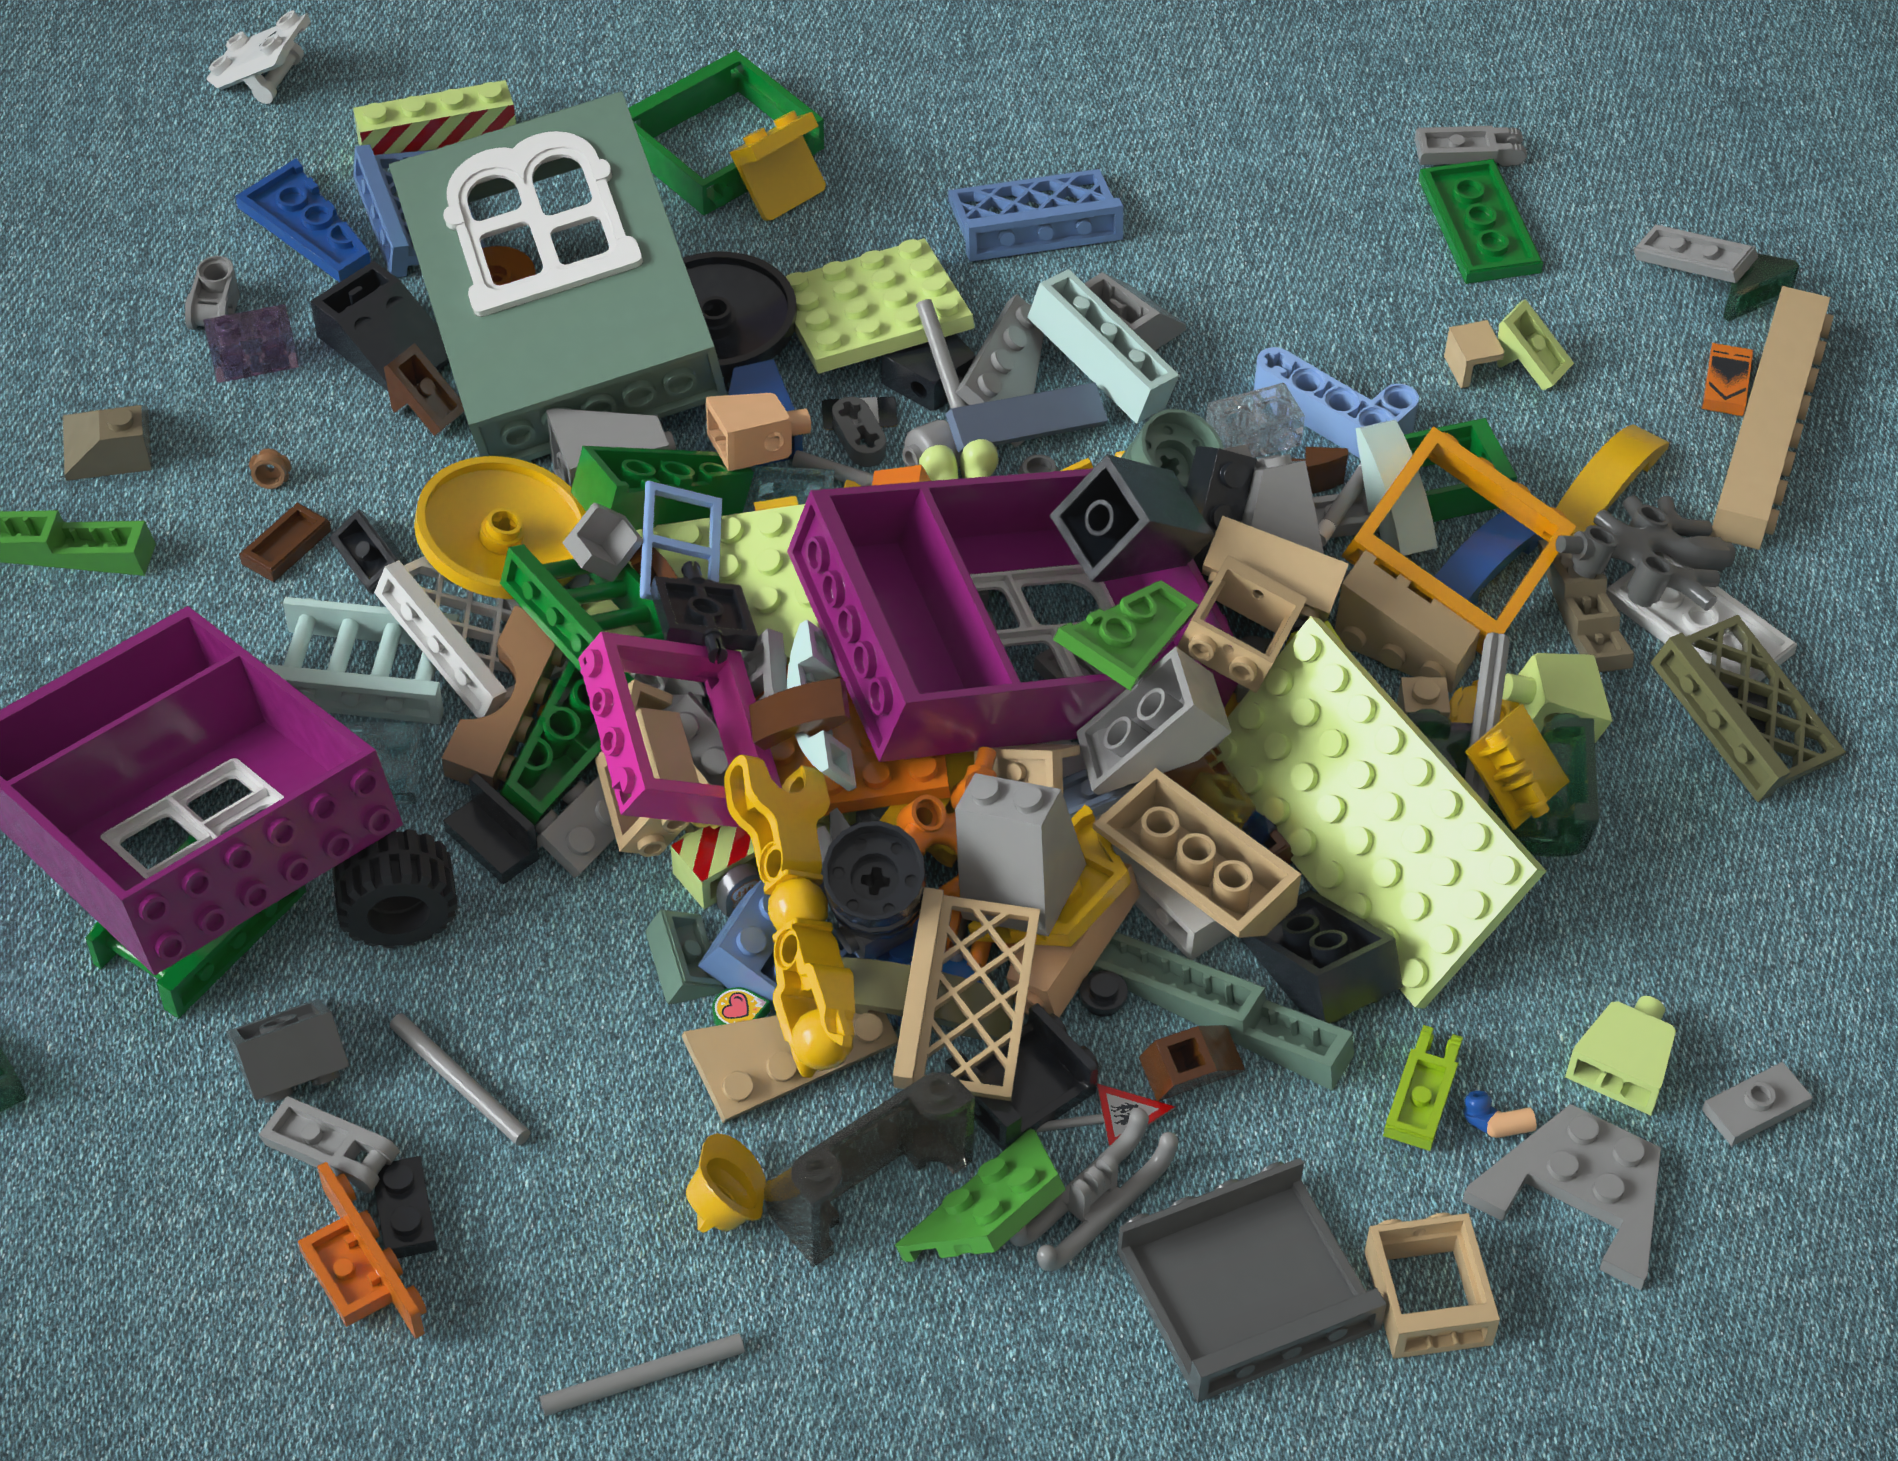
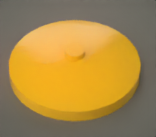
(485, 506)

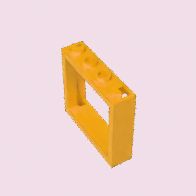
(1495, 487)

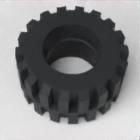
(396, 890)

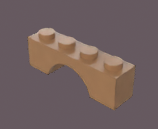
(488, 743)

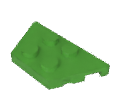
(990, 1205)

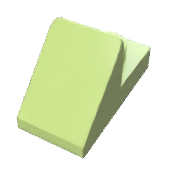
(1530, 341)

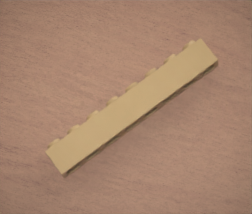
(1771, 417)

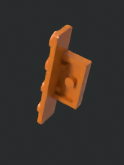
(353, 1266)

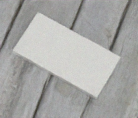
(1680, 614)

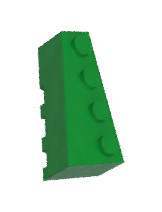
(619, 475)
(557, 749)

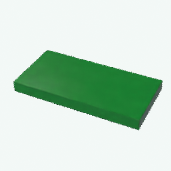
(1480, 221)

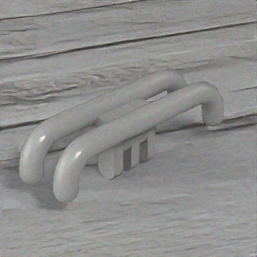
(1095, 1194)

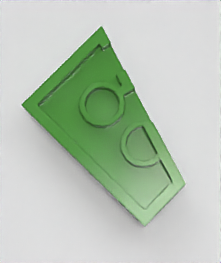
(1131, 634)

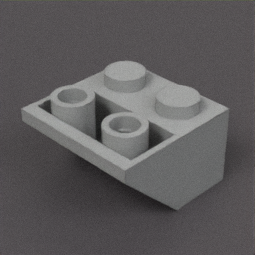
(1139, 312)

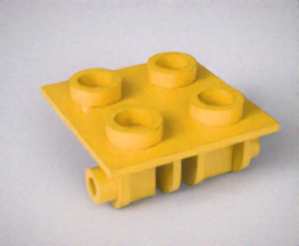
(1517, 767)

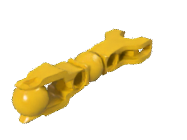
(813, 987)

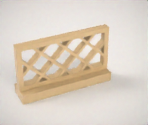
(927, 976)

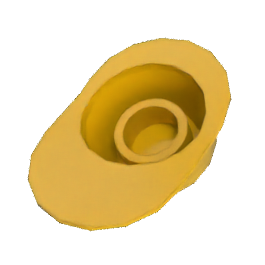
(726, 1185)

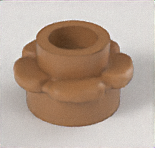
(269, 477)

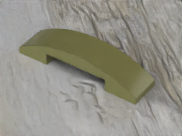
(884, 986)

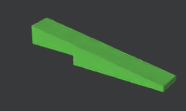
(99, 546)

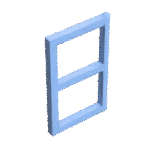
(650, 540)

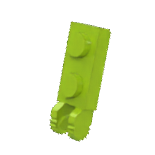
(1422, 1092)

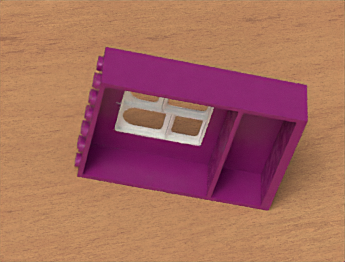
(903, 614)
(147, 736)

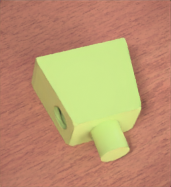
(1560, 685)
(1625, 1053)

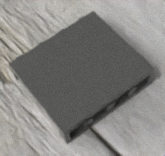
(1246, 1280)

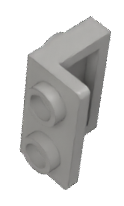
(579, 829)

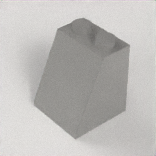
(579, 428)
(1283, 501)
(1016, 848)

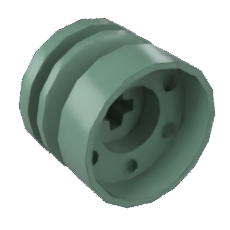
(1171, 441)

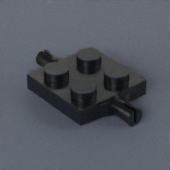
(703, 613)

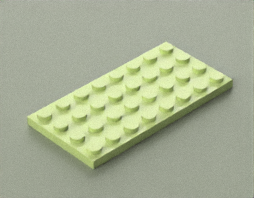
(1375, 810)

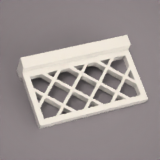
(445, 639)

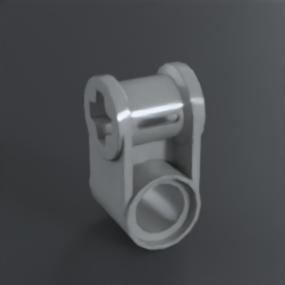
(212, 292)

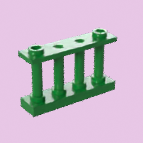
(560, 609)
(193, 975)

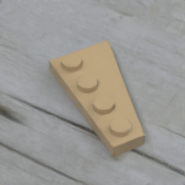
(754, 1065)

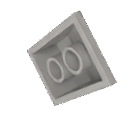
(1159, 724)

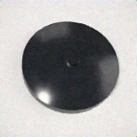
(744, 306)

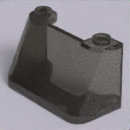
(923, 1122)

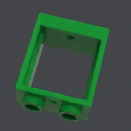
(1459, 498)

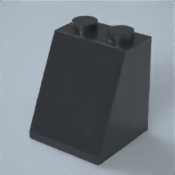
(1130, 521)

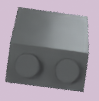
(288, 1050)

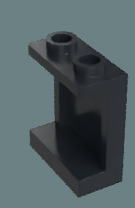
(1048, 1082)

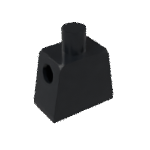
(915, 373)

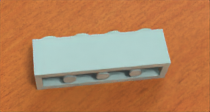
(1102, 346)

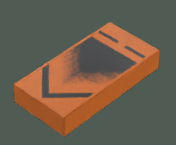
(1727, 379)

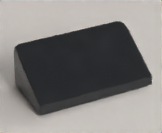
(366, 548)

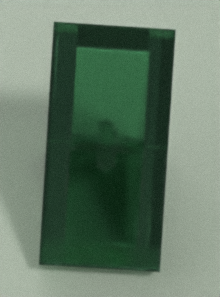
(1759, 285)

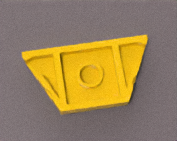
(1094, 892)

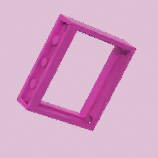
(621, 737)

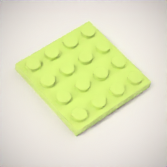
(870, 302)

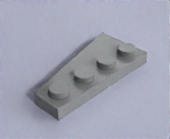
(1006, 360)

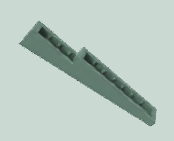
(1217, 998)

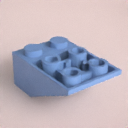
(745, 947)

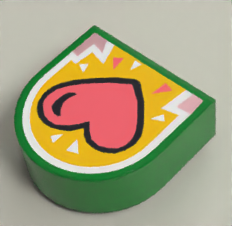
(738, 1005)

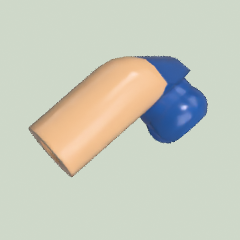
(1494, 1122)

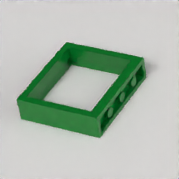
(695, 94)

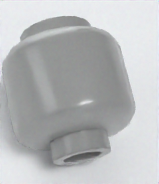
(926, 436)

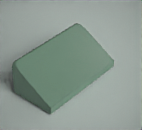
(677, 948)

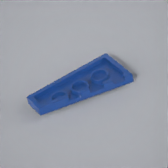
(301, 217)

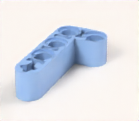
(1330, 405)

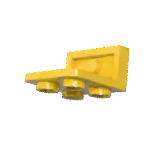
(779, 165)

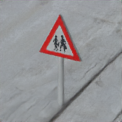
(1115, 1108)

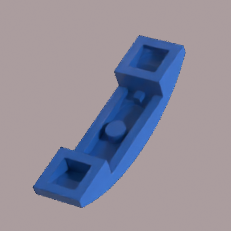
(1486, 555)

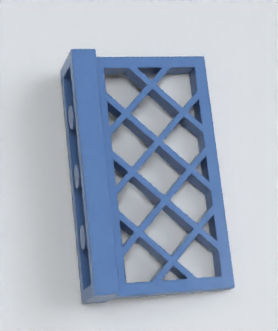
(384, 208)
(1028, 229)

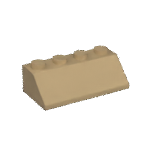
(1202, 856)

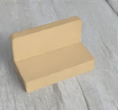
(1033, 763)

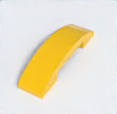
(1610, 474)

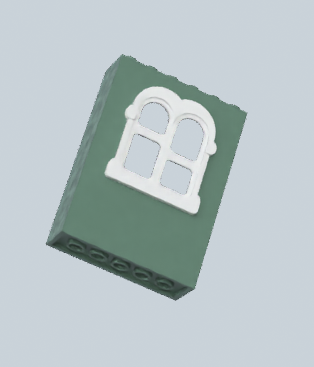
(579, 334)

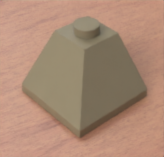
(106, 442)

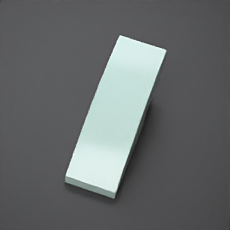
(1382, 457)

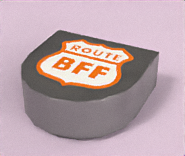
(735, 886)

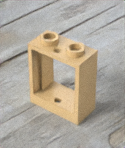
(1236, 589)
(669, 760)
(1440, 1328)

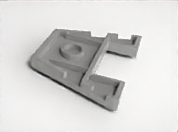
(1590, 1169)

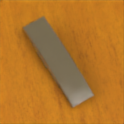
(1588, 614)

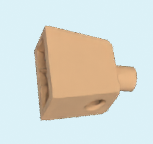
(753, 428)

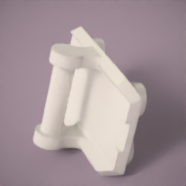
(264, 52)

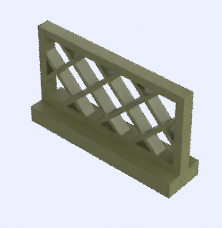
(1727, 719)

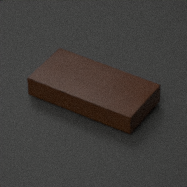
(285, 542)

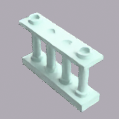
(357, 693)

